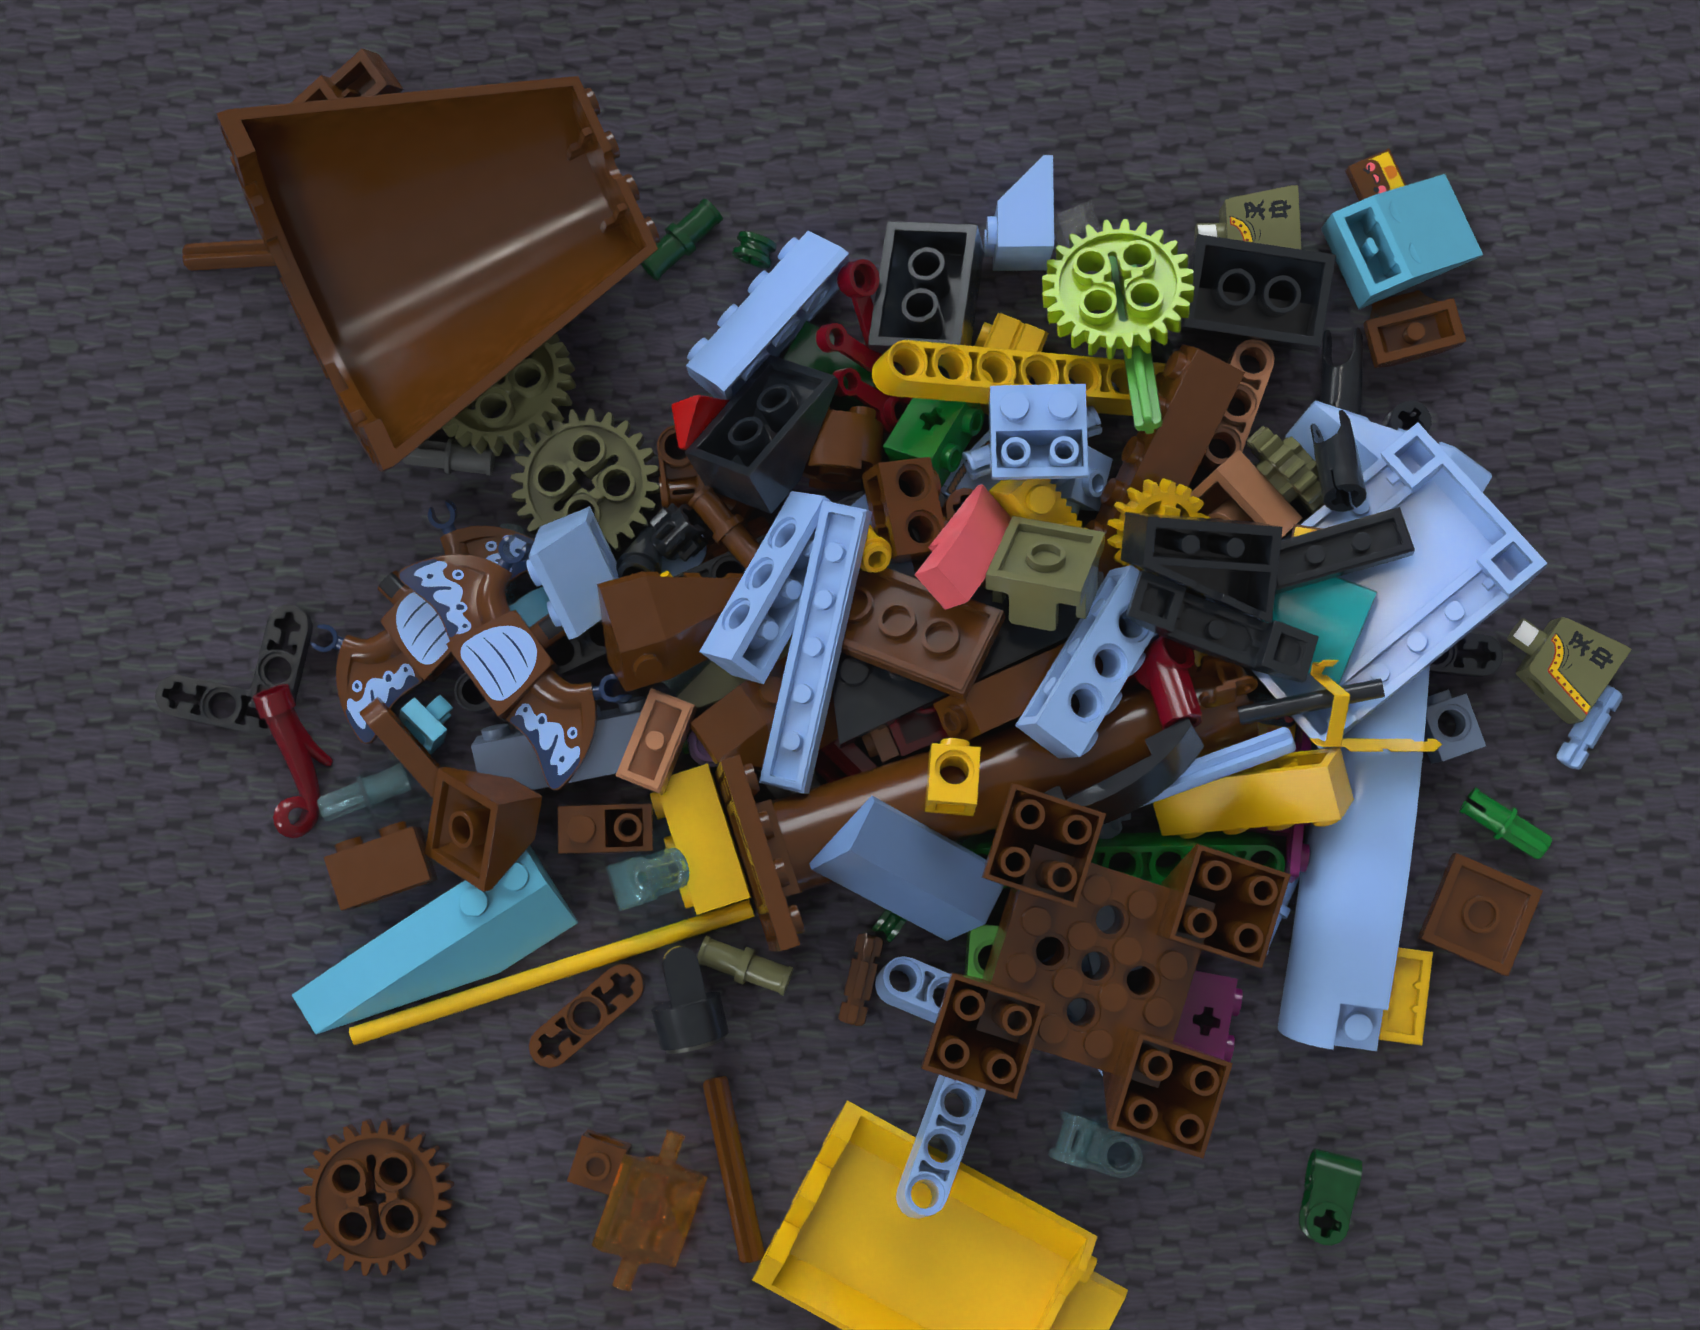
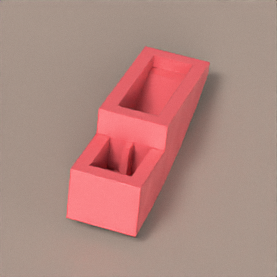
(964, 549)

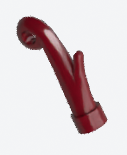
(297, 749)

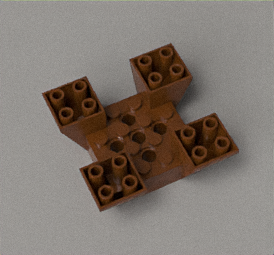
(1149, 1081)

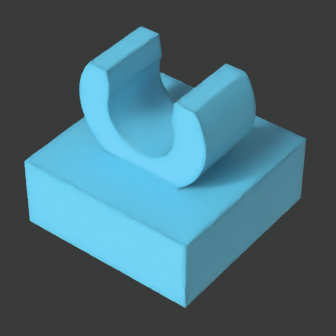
(427, 722)

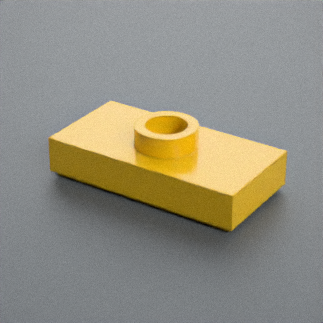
(1408, 999)

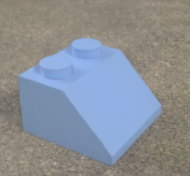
(1023, 224)

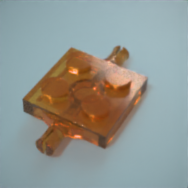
(649, 1210)

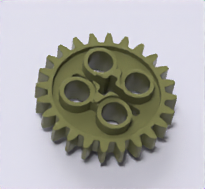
(526, 408)
(560, 453)

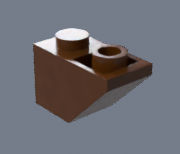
(605, 828)

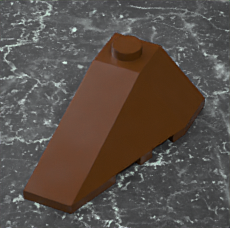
(659, 623)

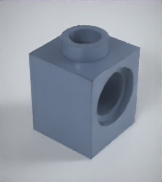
(1467, 733)

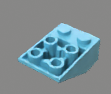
(1400, 239)

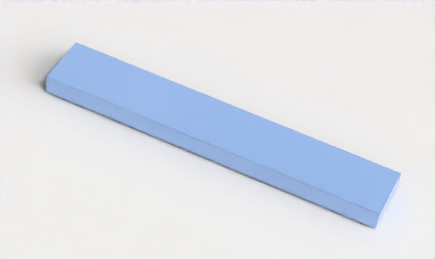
(815, 647)

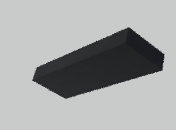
(1343, 549)

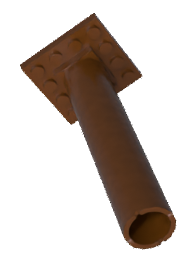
(786, 834)

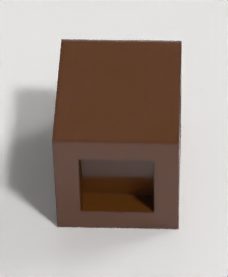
(597, 1161)

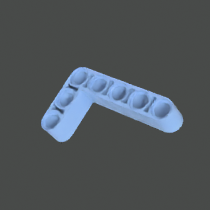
(936, 1120)

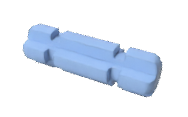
(1587, 733)

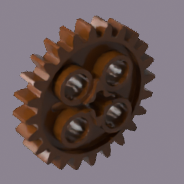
(333, 1200)

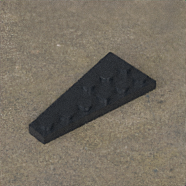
(874, 697)

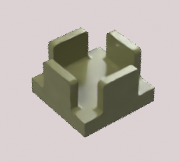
(1044, 567)

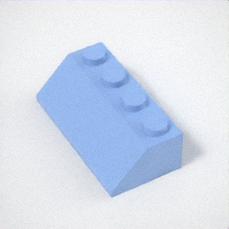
(769, 315)

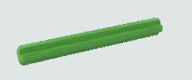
(1139, 373)

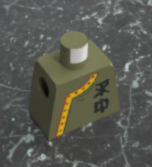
(1259, 217)
(1567, 664)

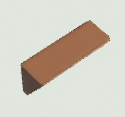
(656, 741)

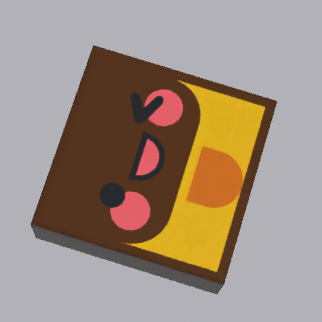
(1375, 175)

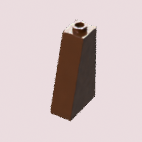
(997, 698)

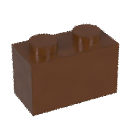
(380, 866)

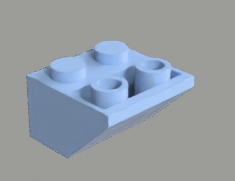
(1038, 431)
(569, 563)

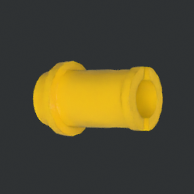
(876, 553)

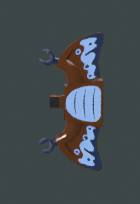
(414, 637)
(511, 658)

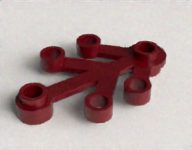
(860, 291)

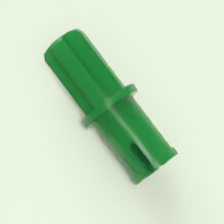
(1507, 824)

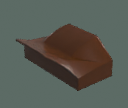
(1412, 328)

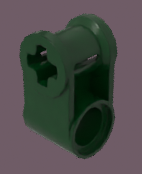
(1330, 1187)

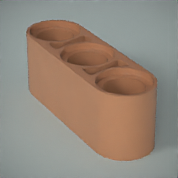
(1235, 429)

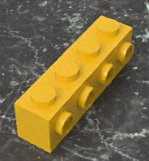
(1270, 795)

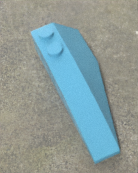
(441, 947)

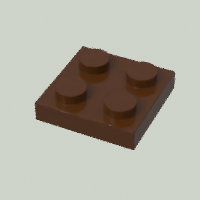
(1480, 914)

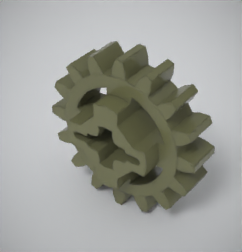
(1287, 468)

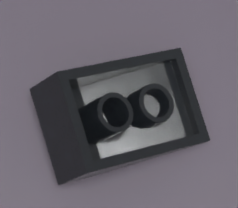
(764, 434)

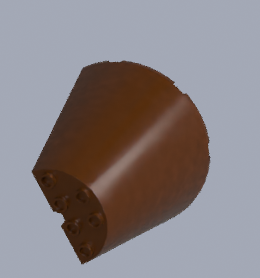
(436, 237)

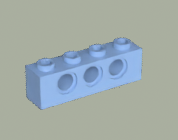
(768, 596)
(1049, 713)

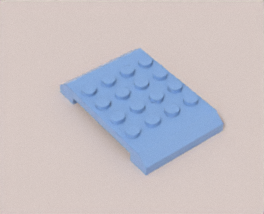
(1459, 575)

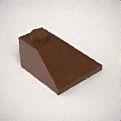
(480, 824)

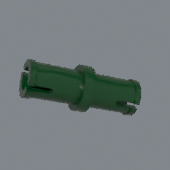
(682, 238)

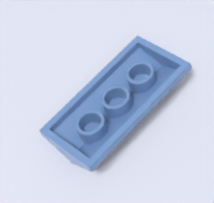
(909, 870)

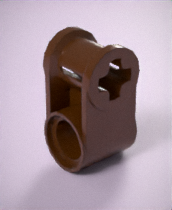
(676, 475)

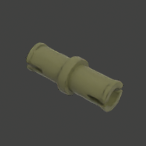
(744, 965)

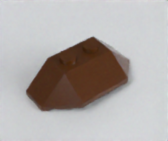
(744, 721)

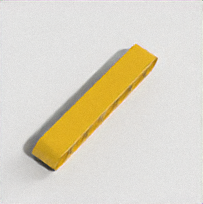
(1006, 368)

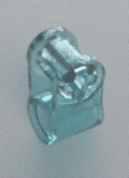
(647, 877)
(1092, 1146)

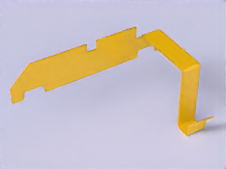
(1338, 720)

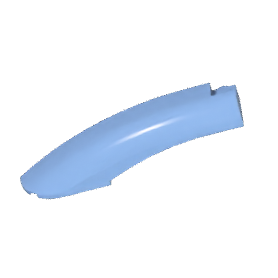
(1357, 888)

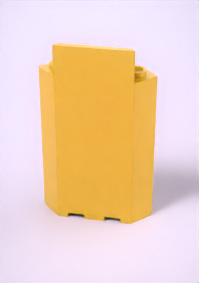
(970, 1266)

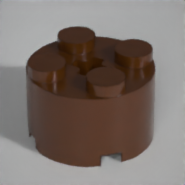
(845, 449)

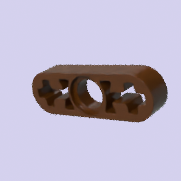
(402, 743)
(552, 1028)

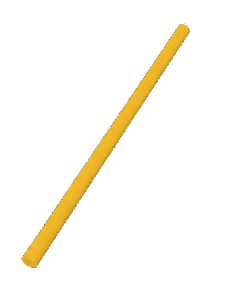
(551, 972)

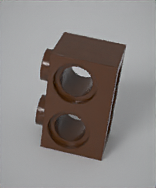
(895, 510)

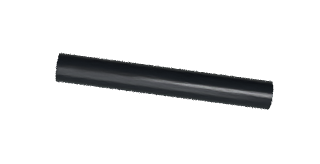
(1307, 702)

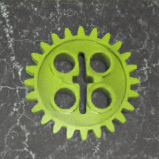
(1161, 282)

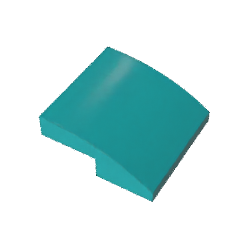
(1332, 611)

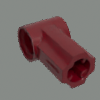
(1169, 681)

